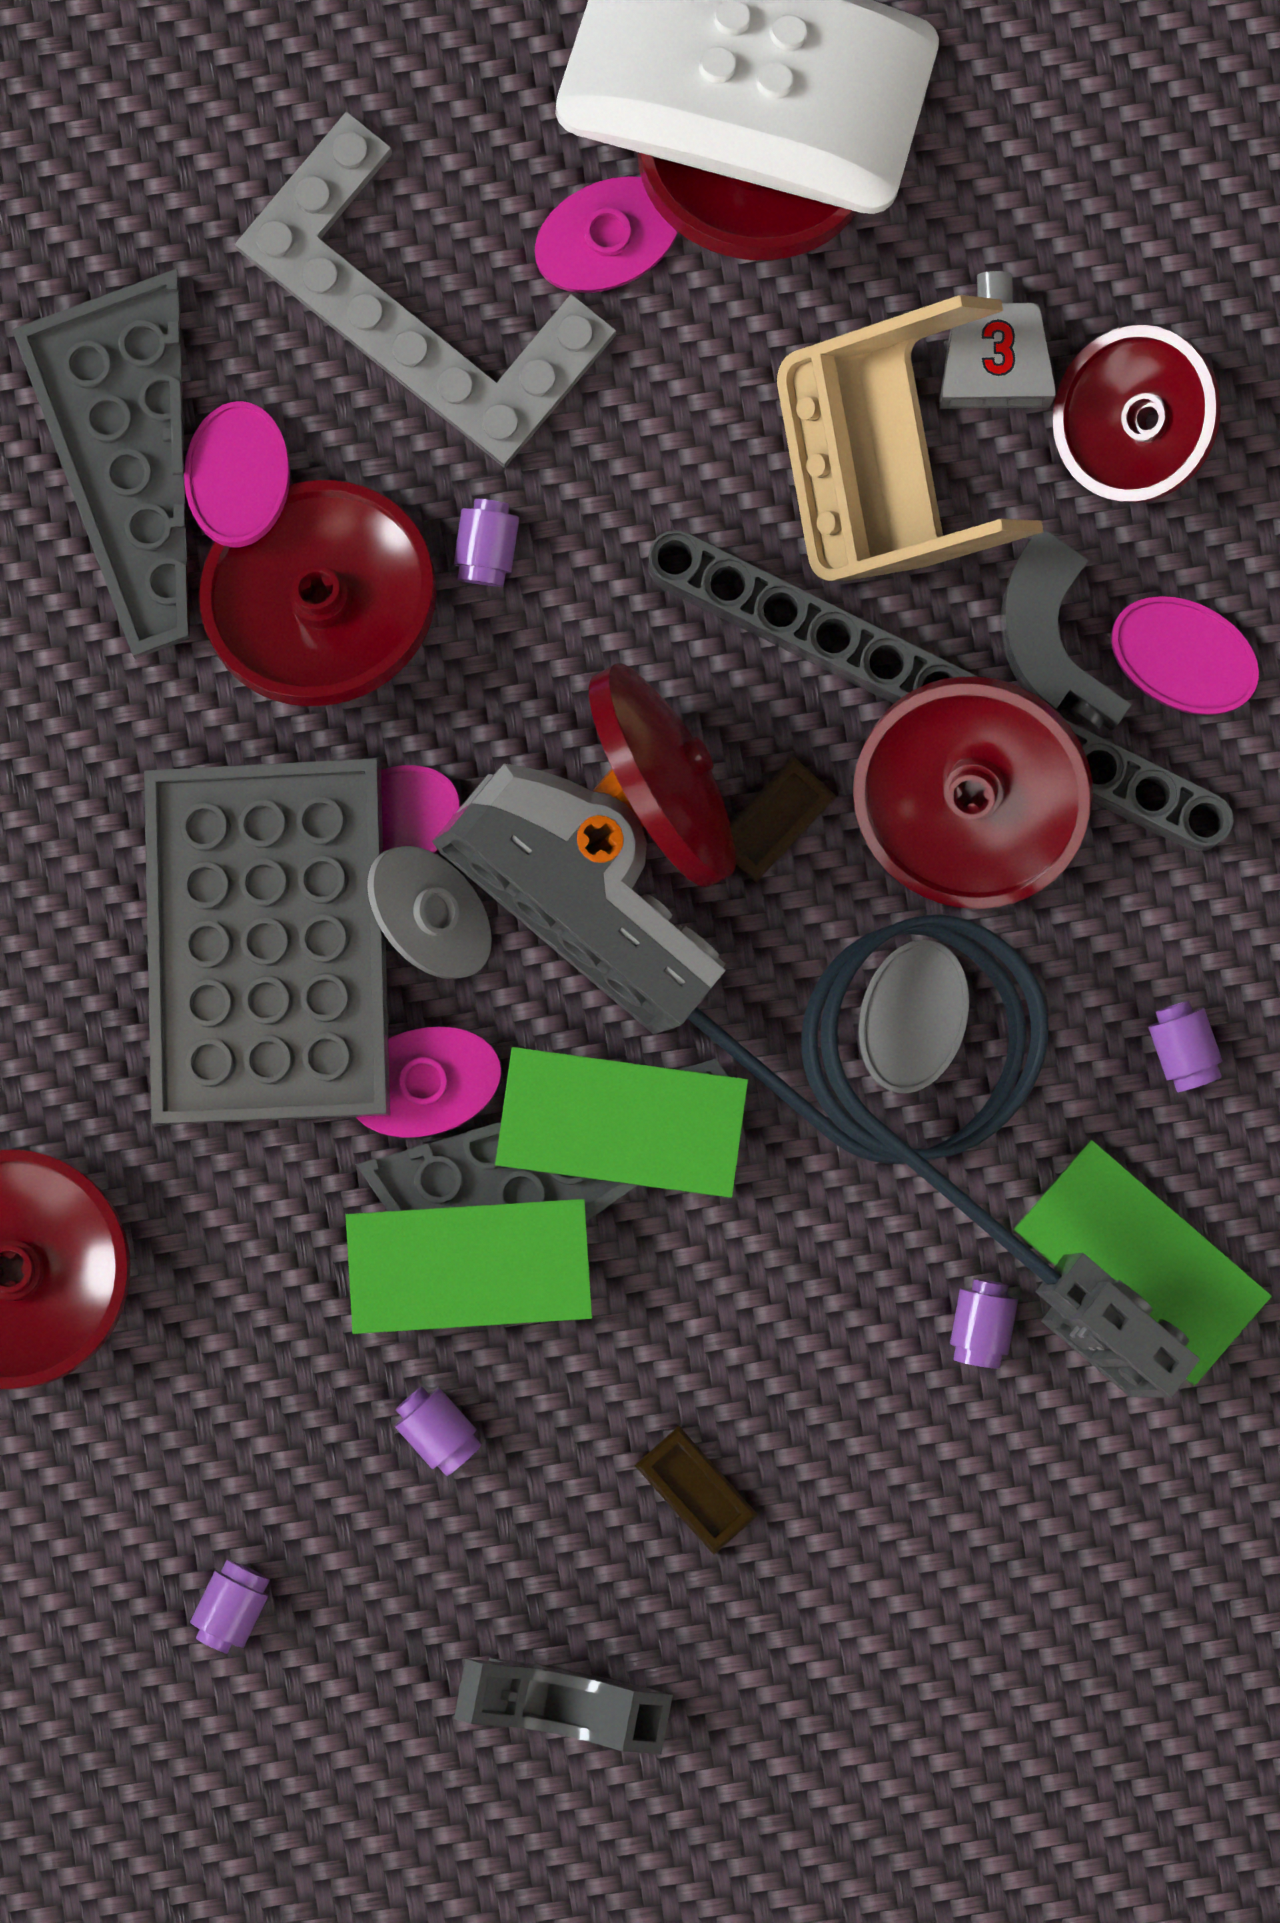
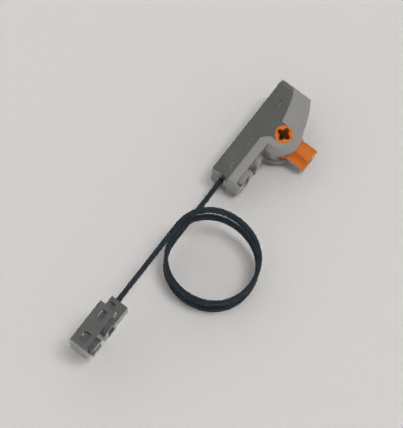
(526, 847)

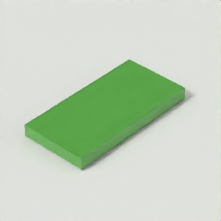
(621, 1122)
(1147, 1246)
(468, 1266)

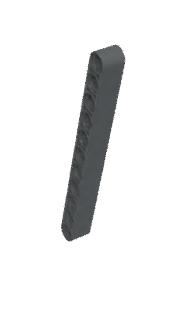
(916, 667)

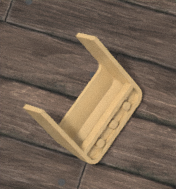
(865, 452)

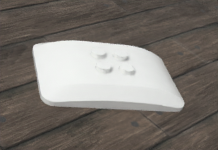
(757, 90)

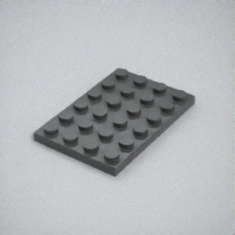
(265, 943)

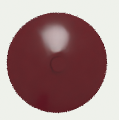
(738, 215)
(323, 598)
(663, 774)
(973, 792)
(59, 1269)

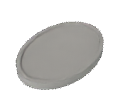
(429, 912)
(913, 1016)

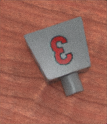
(1000, 356)

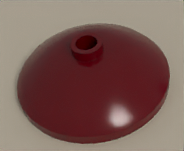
(1105, 409)

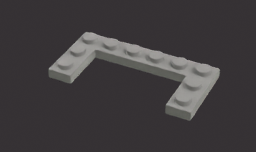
(289, 250)

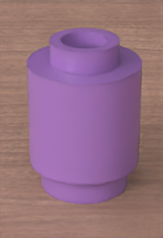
(486, 543)
(1186, 1046)
(983, 1324)
(437, 1429)
(230, 1606)

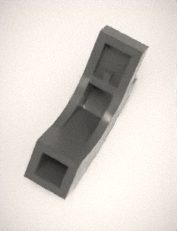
(1033, 638)
(563, 1704)

